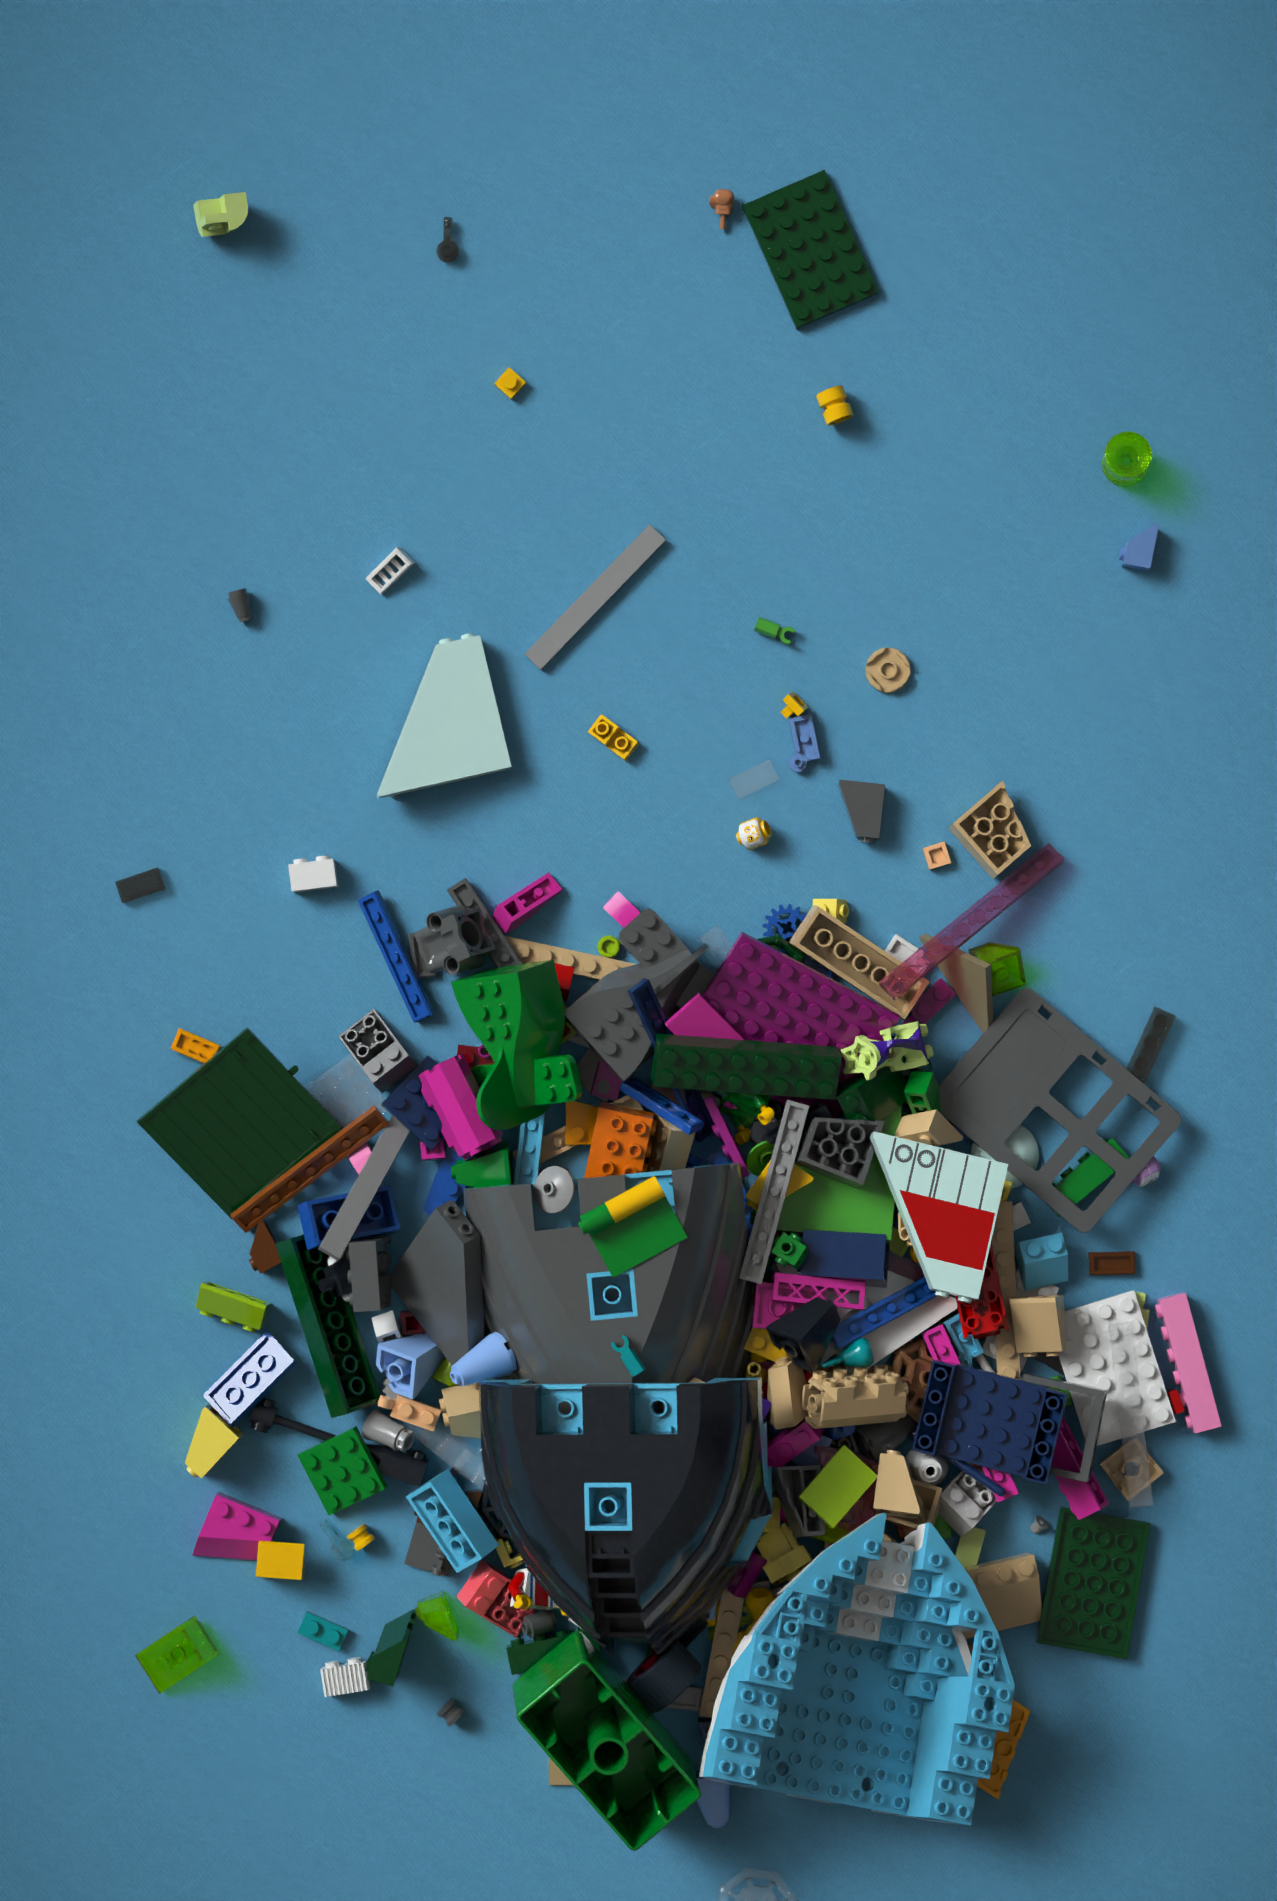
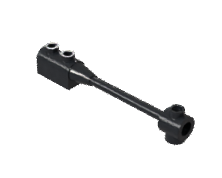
(392, 1462)

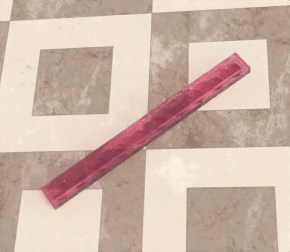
(971, 921)

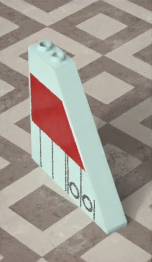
(947, 1209)

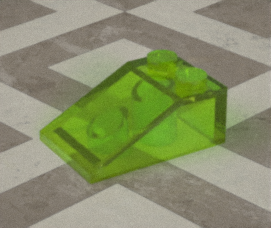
(177, 1654)

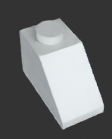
(386, 1327)

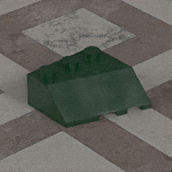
(387, 1659)

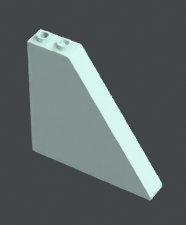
(451, 723)

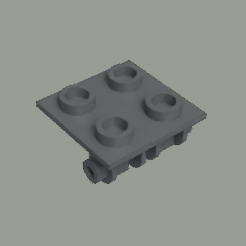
(426, 1553)

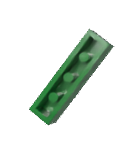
(1085, 1176)

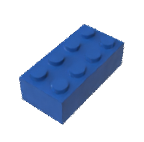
(320, 1213)

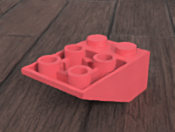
(489, 1597)

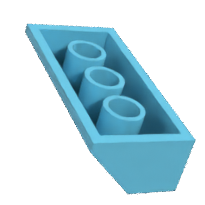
(452, 1521)

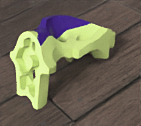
(888, 1053)

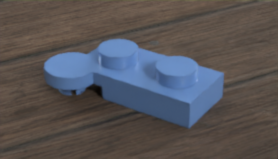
(804, 742)

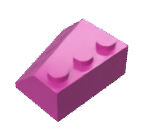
(234, 1529)

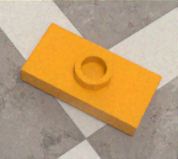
(194, 1046)

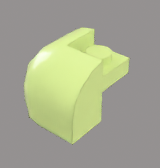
(221, 214)

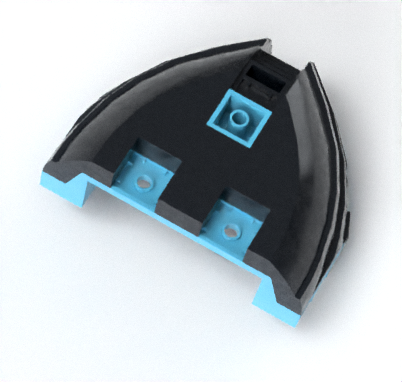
(624, 1508)

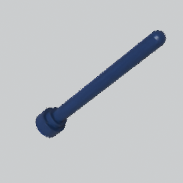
(971, 1471)

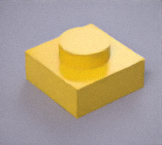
(510, 383)

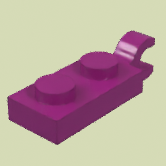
(930, 1002)

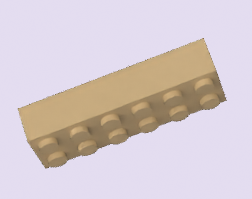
(852, 958)

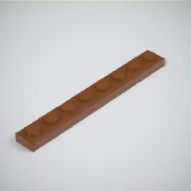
(309, 1169)

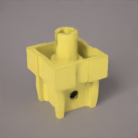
(783, 1555)

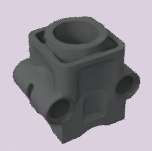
(454, 940)

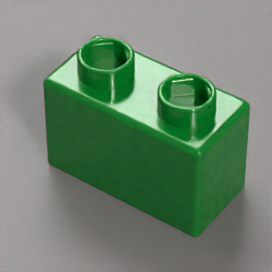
(605, 1740)

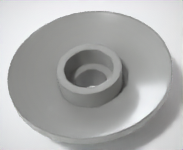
(561, 1189)

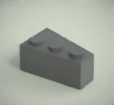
(789, 1484)

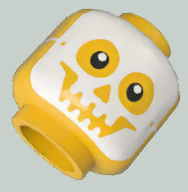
(754, 833)

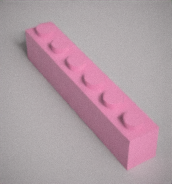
(1188, 1362)

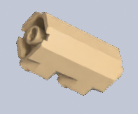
(854, 1399)

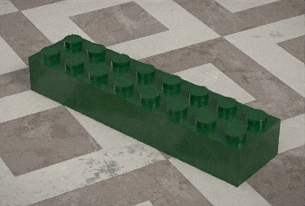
(746, 1066)
(329, 1331)

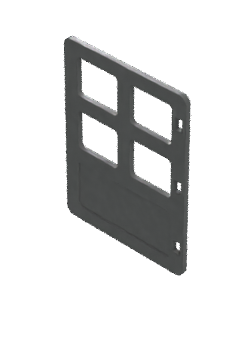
(1012, 1074)

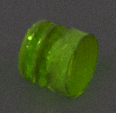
(1129, 446)

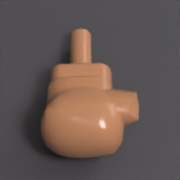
(723, 203)

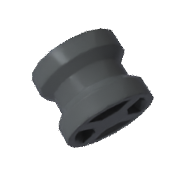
(450, 1712)

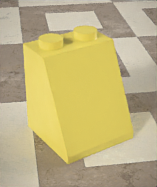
(210, 1442)

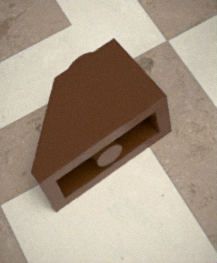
(263, 1250)

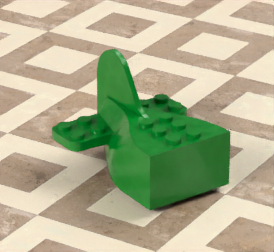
(521, 1025)

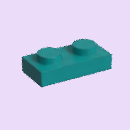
(323, 1631)

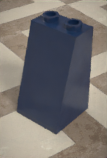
(847, 1256)

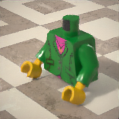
(744, 1110)

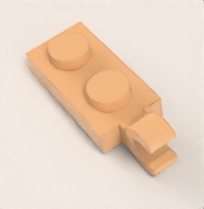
(411, 1411)

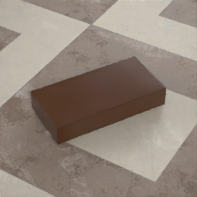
(1111, 1263)

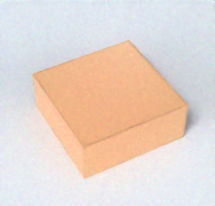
(936, 855)

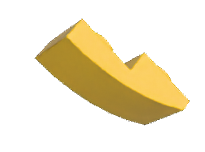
(613, 737)

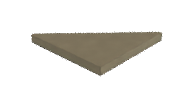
(971, 983)

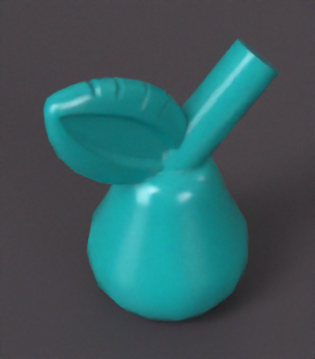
(854, 1355)

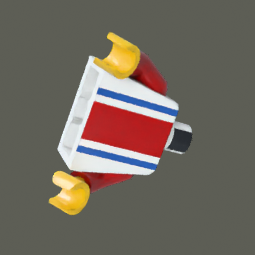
(528, 1593)

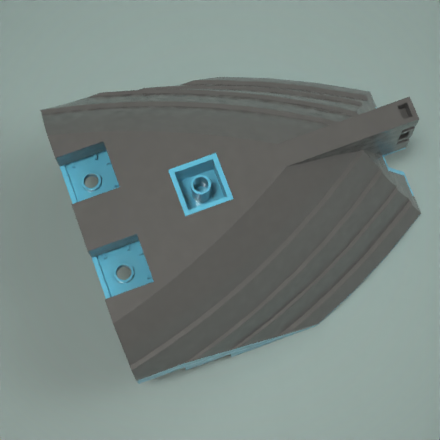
(563, 1307)

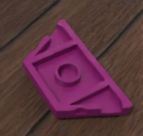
(724, 1133)

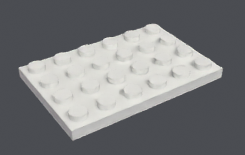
(1091, 1364)

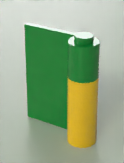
(633, 1226)

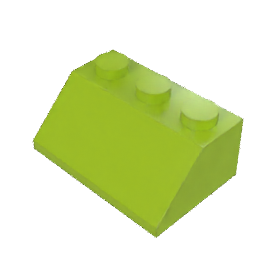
(232, 1306)

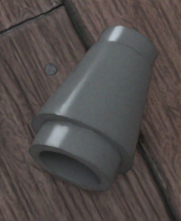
(241, 604)

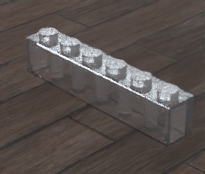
(453, 1450)

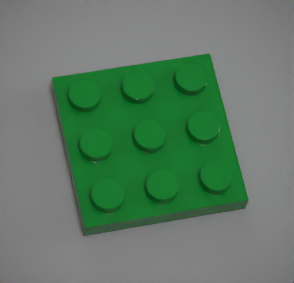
(342, 1470)

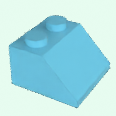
(1042, 1261)

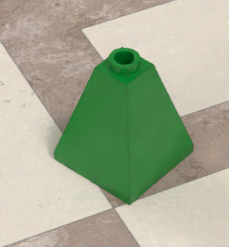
(485, 1168)

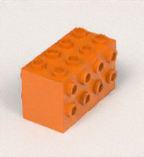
(620, 1141)

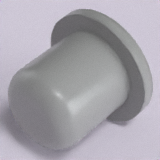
(1039, 1525)

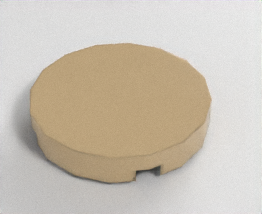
(887, 670)

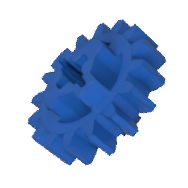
(792, 919)

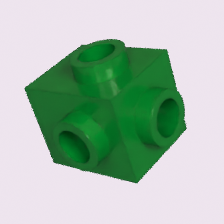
(794, 1256)

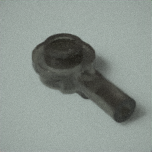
(447, 250)

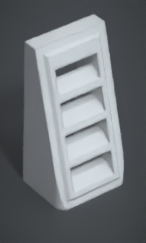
(385, 564)

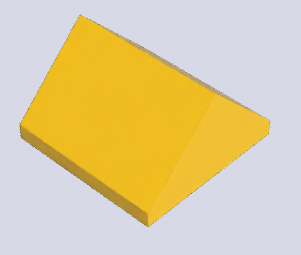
(281, 1560)

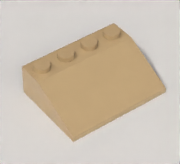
(1008, 1590)

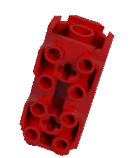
(988, 1313)

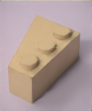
(669, 1147)

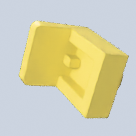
(835, 907)

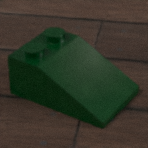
(872, 1098)

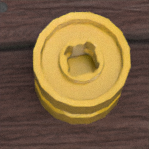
(834, 404)

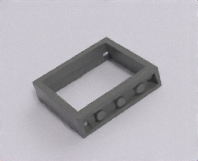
(1094, 1424)

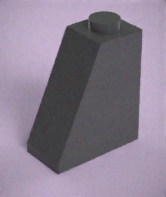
(864, 808)

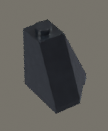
(806, 1332)

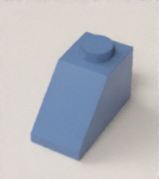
(1139, 550)

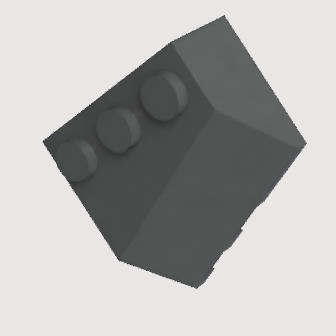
(369, 1274)

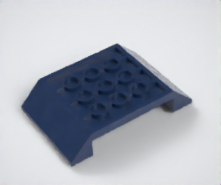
(990, 1420)

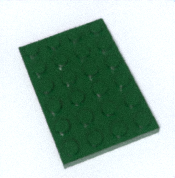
(810, 249)
(1093, 1583)

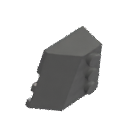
(838, 1148)

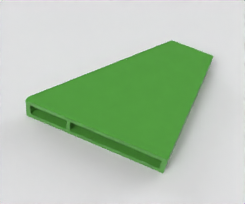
(840, 1207)

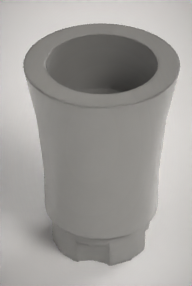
(387, 1432)

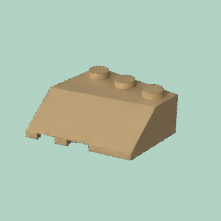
(992, 831)

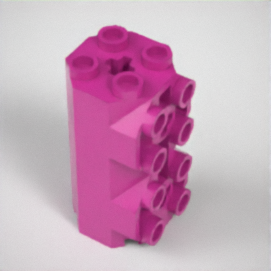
(453, 1095)

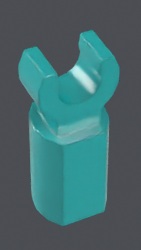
(629, 1357)

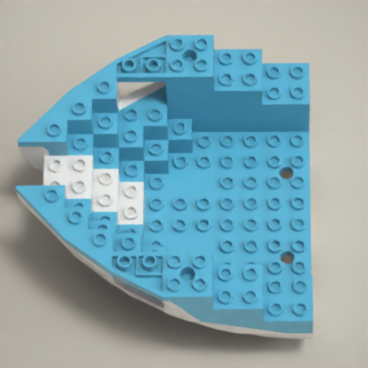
(869, 1680)

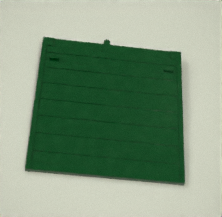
(239, 1122)

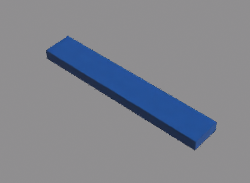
(396, 956)
(882, 1312)

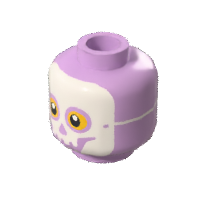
(1148, 1173)

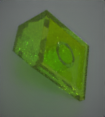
(1005, 963)
(437, 1615)

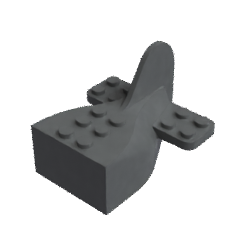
(606, 1012)

